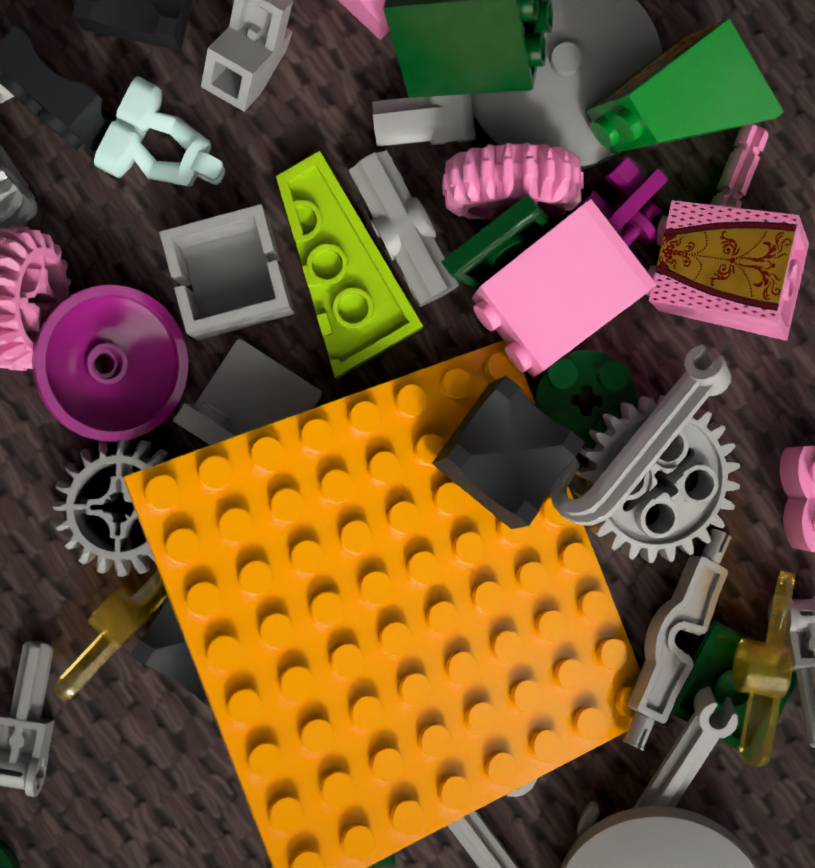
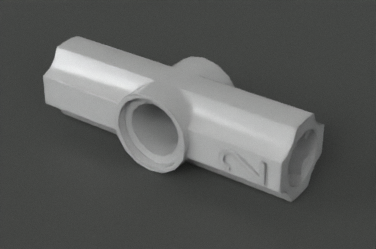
(402, 227)

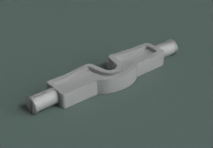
(666, 664)

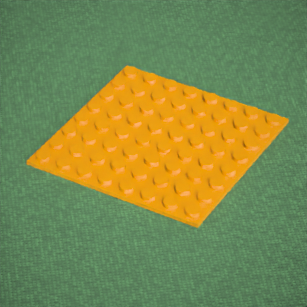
(377, 626)

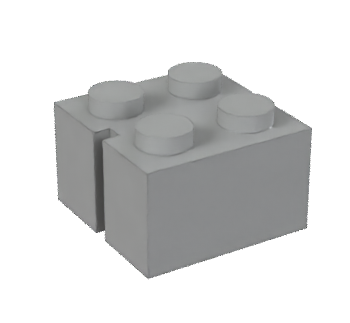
(231, 271)

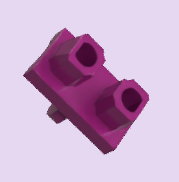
(635, 189)

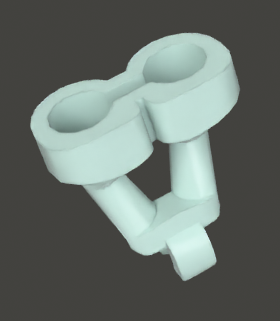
(123, 140)

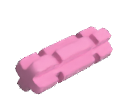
(740, 166)

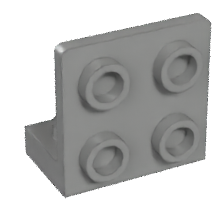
(246, 395)

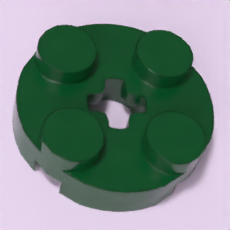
(566, 378)

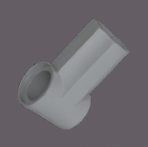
(424, 120)

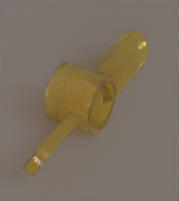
(117, 623)
(765, 674)

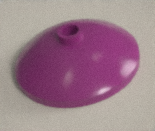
(143, 356)

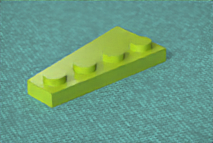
(348, 279)

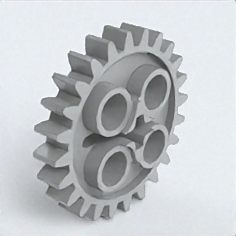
(681, 513)

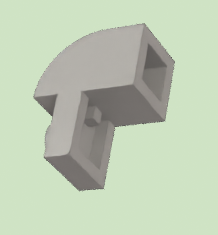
(247, 51)

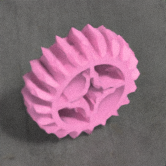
(496, 177)
(30, 287)

